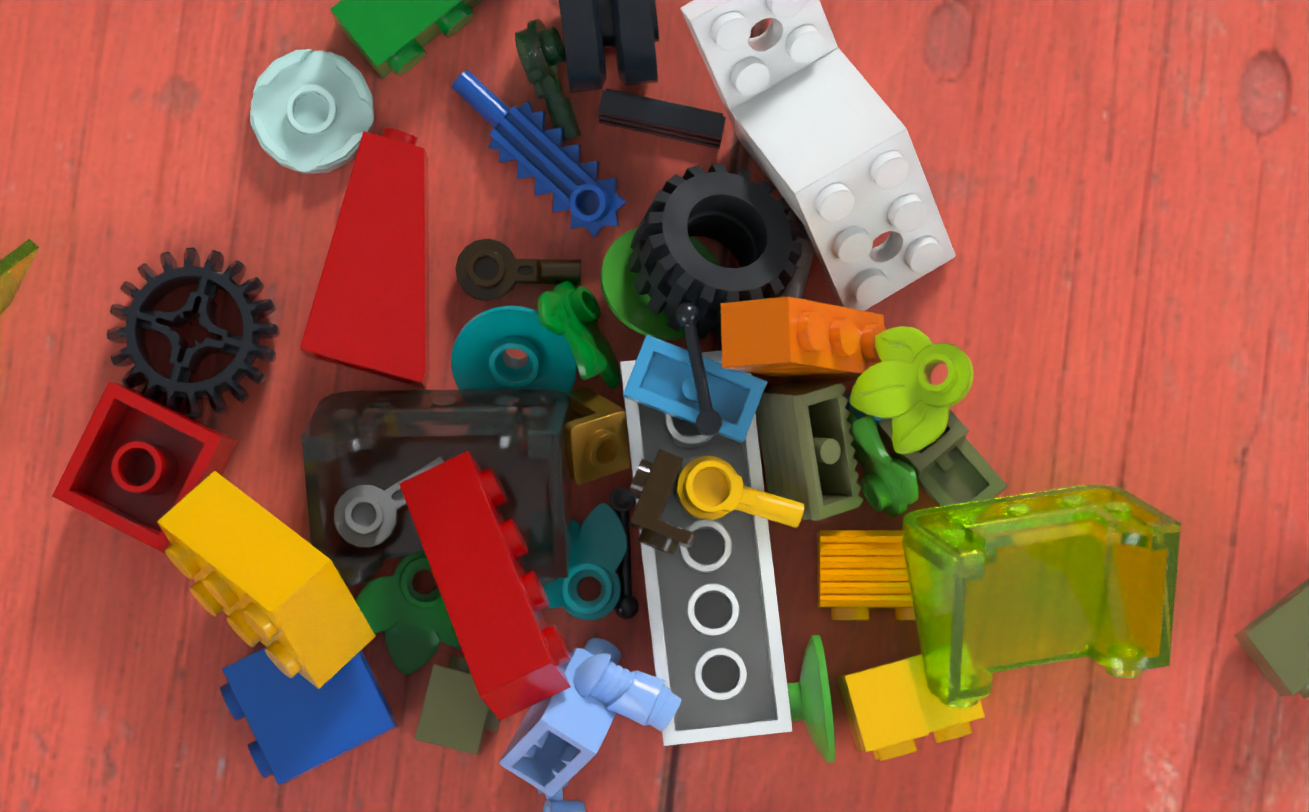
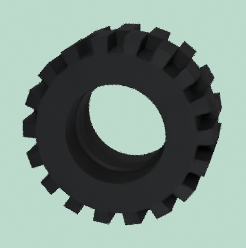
(726, 210)

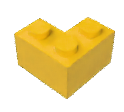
(893, 707)

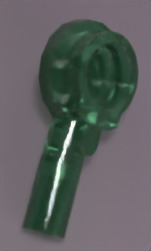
(540, 53)

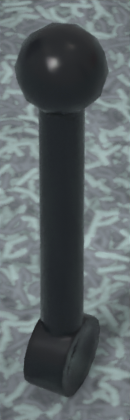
(708, 420)
(627, 605)

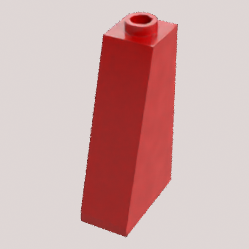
(376, 271)

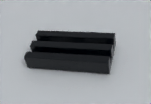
(661, 118)

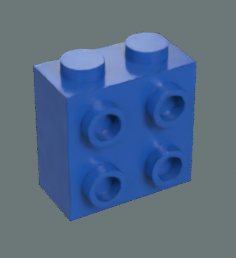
(297, 722)

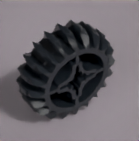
(201, 306)

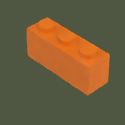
(799, 339)

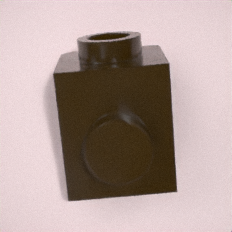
(653, 487)

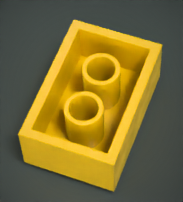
(265, 581)

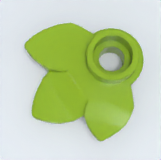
(903, 386)

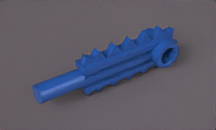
(557, 169)

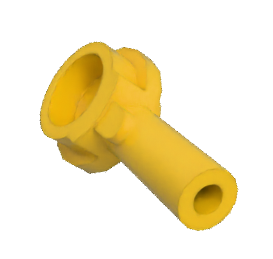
(712, 488)

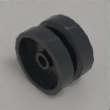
(606, 24)

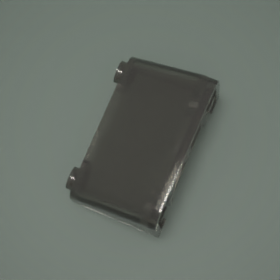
(393, 433)

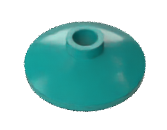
(482, 361)

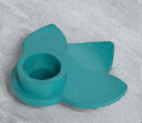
(597, 552)

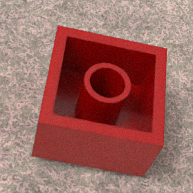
(139, 463)

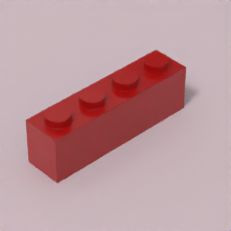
(485, 585)

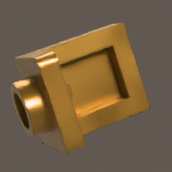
(595, 437)

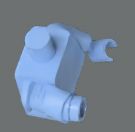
(570, 726)

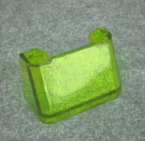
(1040, 585)

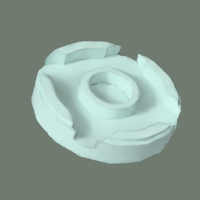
(311, 111)

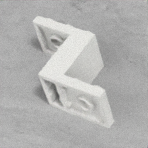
(823, 143)

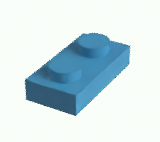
(666, 383)

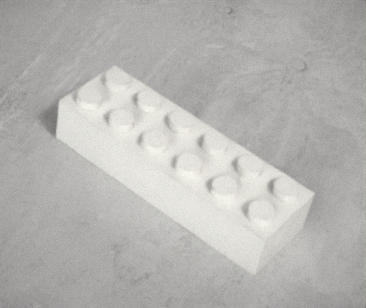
(716, 602)

